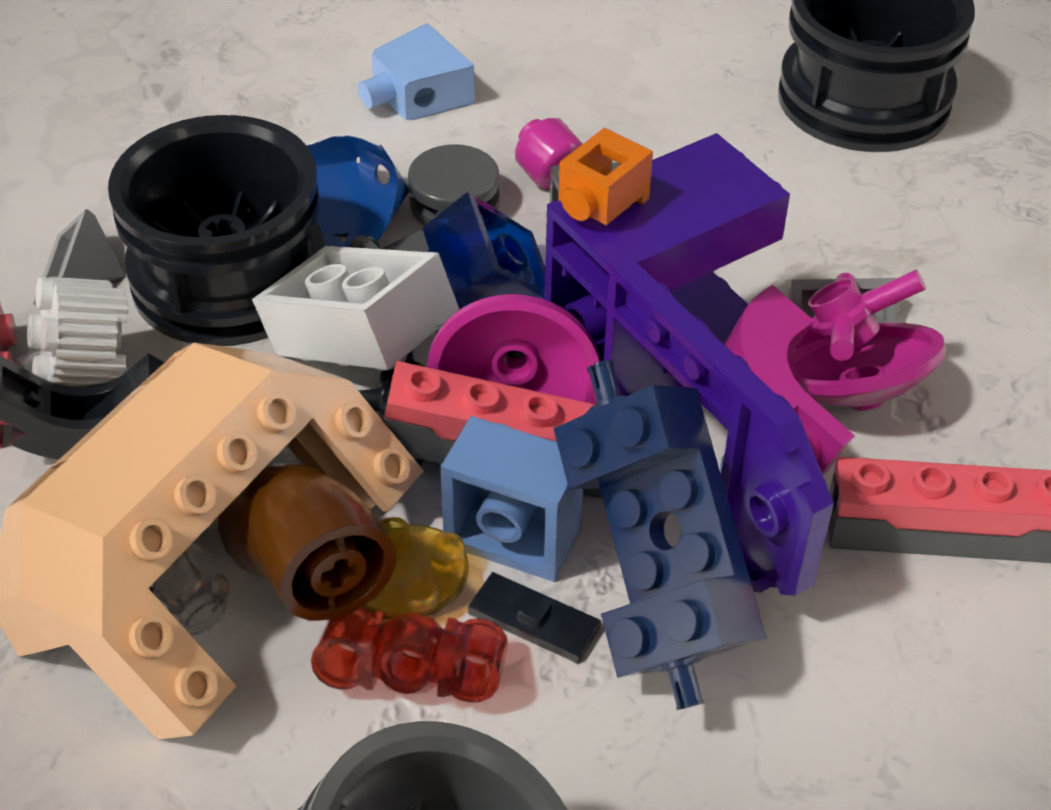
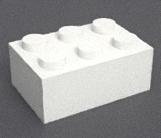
(357, 306)

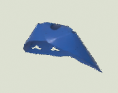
(351, 192)

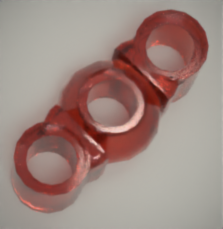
(441, 652)

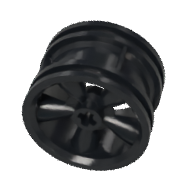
(873, 70)
(212, 222)

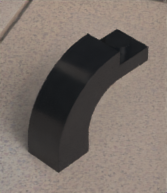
(54, 417)

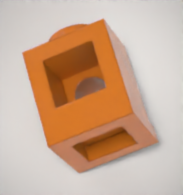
(595, 190)

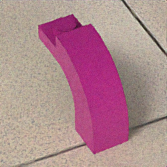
(765, 340)

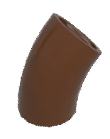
(308, 541)

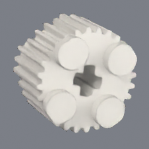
(78, 331)

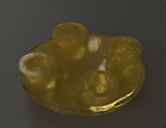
(427, 572)

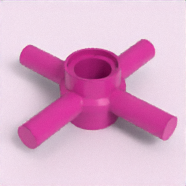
(848, 315)

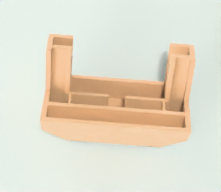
(146, 487)

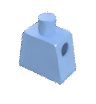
(419, 75)

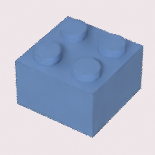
(510, 498)

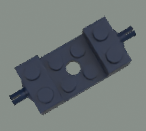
(652, 461)

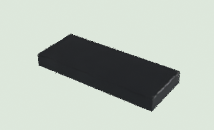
(535, 617)

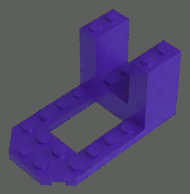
(663, 320)

